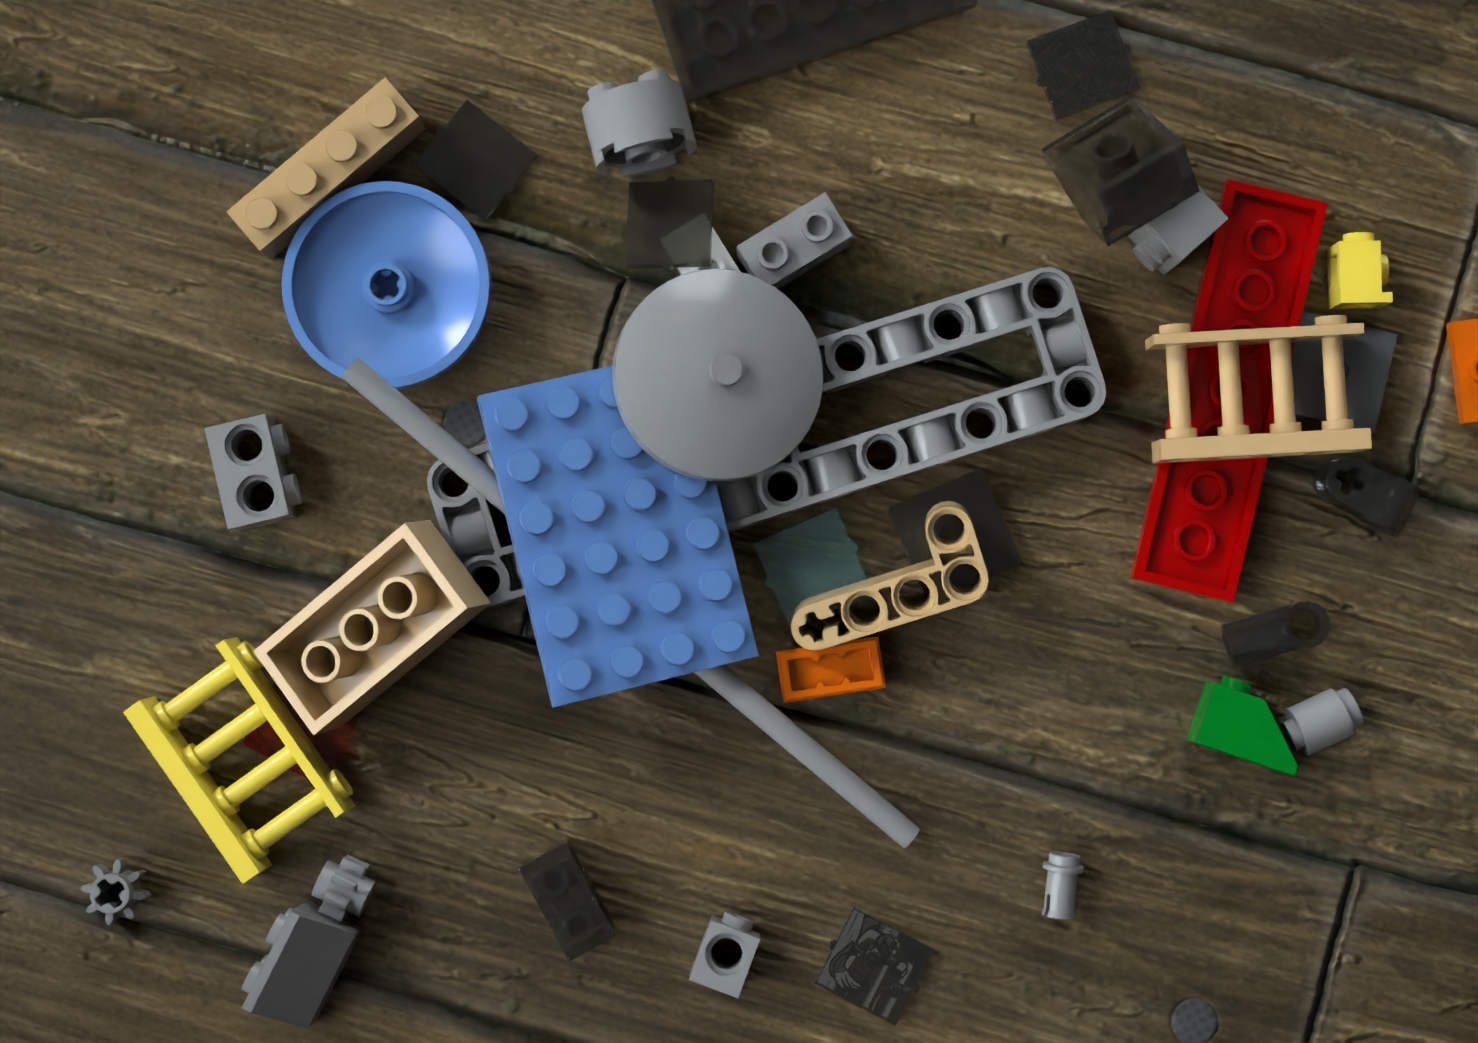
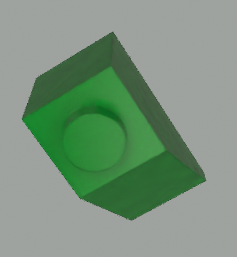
(1240, 726)

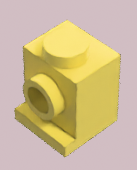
(1357, 273)

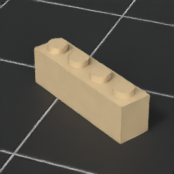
(329, 163)

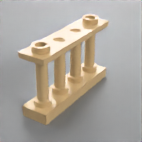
(1285, 434)

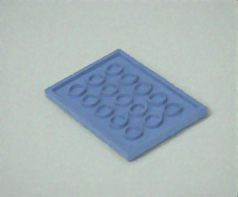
(612, 548)

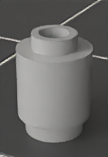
(1321, 721)

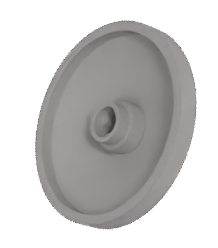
(717, 375)

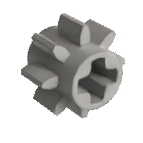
(103, 884)
(343, 888)

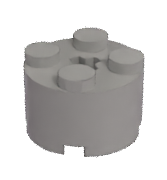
(638, 124)

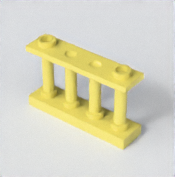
(188, 763)

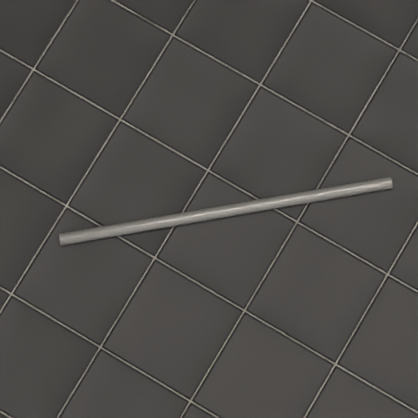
(719, 678)

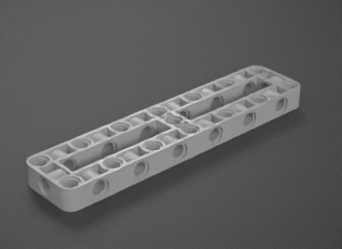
(916, 442)

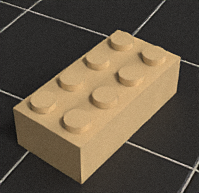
(371, 626)

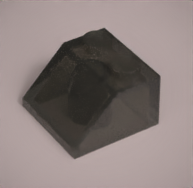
(1122, 169)

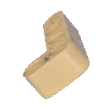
(886, 588)

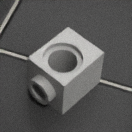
(719, 976)

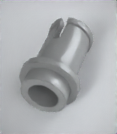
(1061, 884)

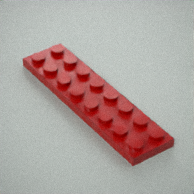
(1250, 280)

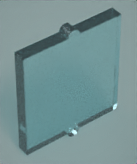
(809, 560)

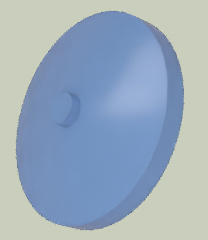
(387, 281)

